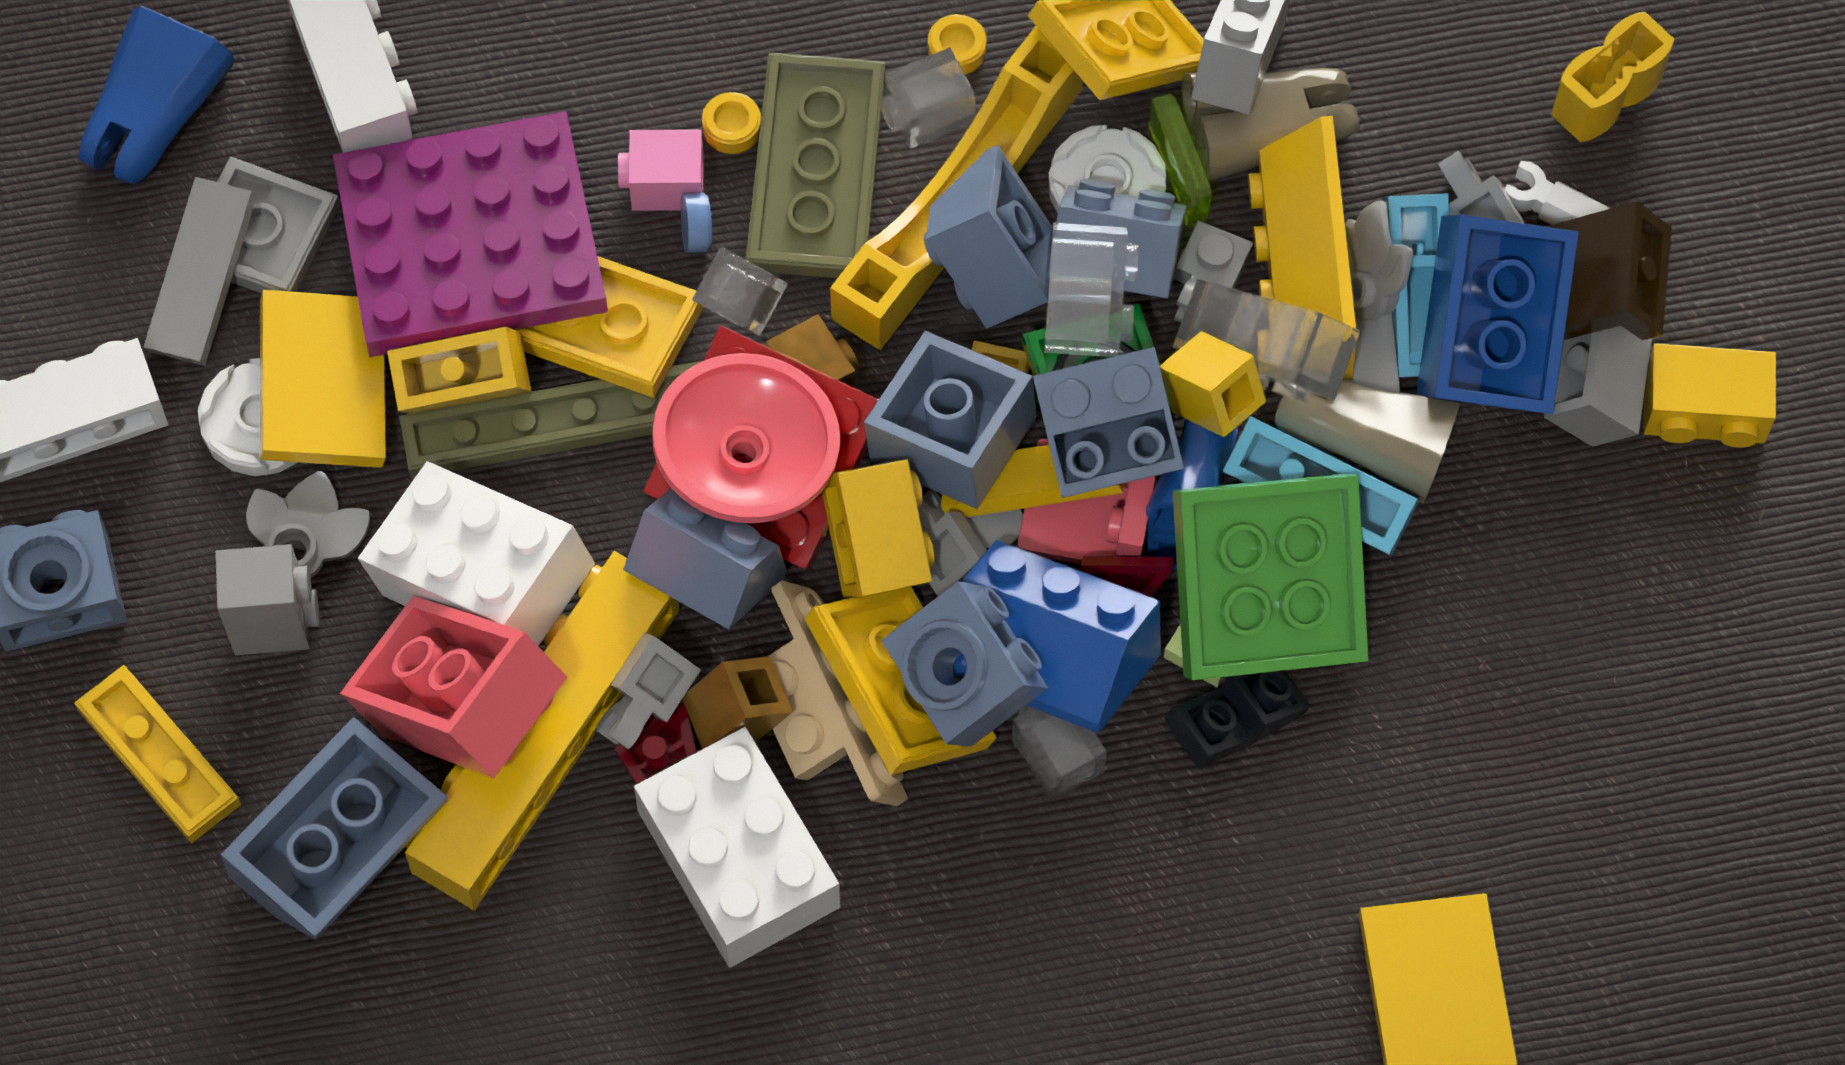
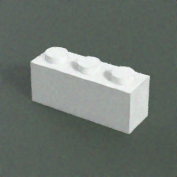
(355, 71)
(76, 408)

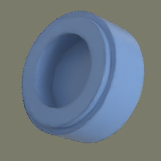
(696, 222)

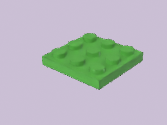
(1270, 576)

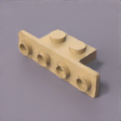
(822, 719)

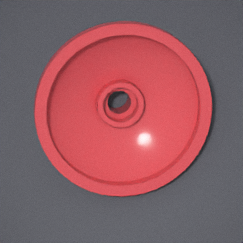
(750, 409)

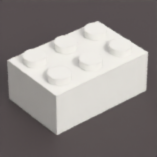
(477, 553)
(737, 847)

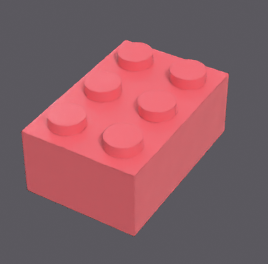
(454, 685)

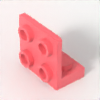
(1089, 526)

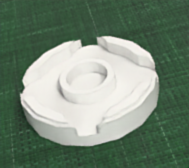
(1107, 156)
(232, 420)

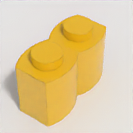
(1612, 76)

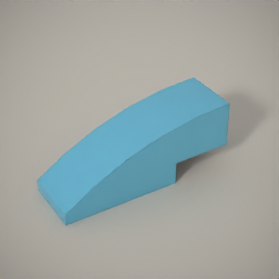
(1414, 223)

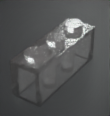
(1289, 343)

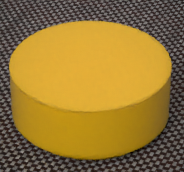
(964, 38)
(731, 123)

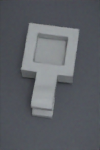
(1475, 197)
(1211, 257)
(953, 542)
(652, 684)

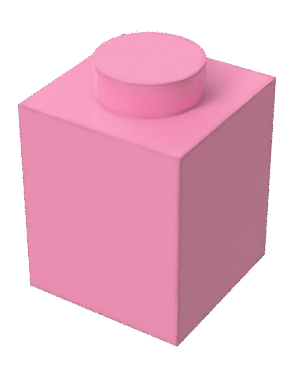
(661, 168)

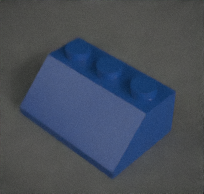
(1497, 313)
(1085, 630)

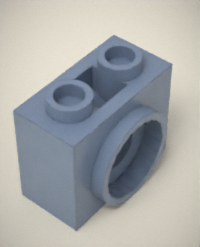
(67, 548)
(999, 671)

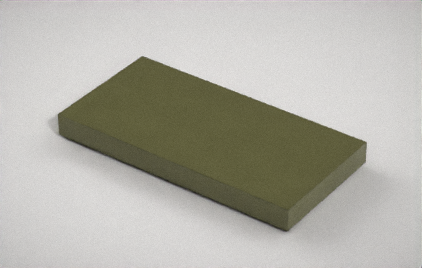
(815, 164)

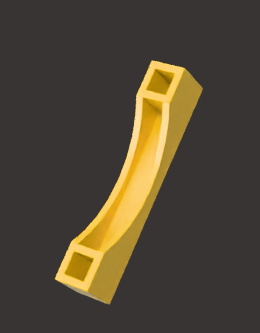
(894, 266)

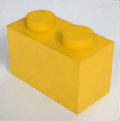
(459, 370)
(1710, 394)
(877, 529)

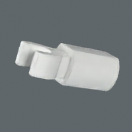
(1552, 201)

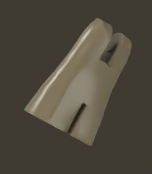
(1285, 102)
(1382, 431)

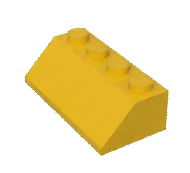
(1304, 224)

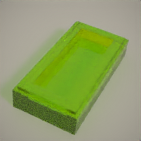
(1180, 158)

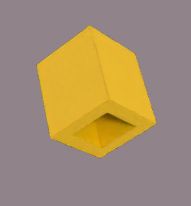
(1212, 384)

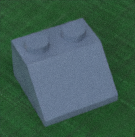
(992, 240)
(704, 560)

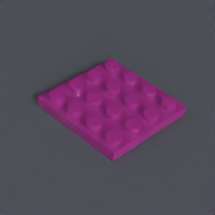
(469, 233)

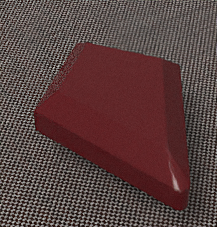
(1134, 573)
(658, 746)

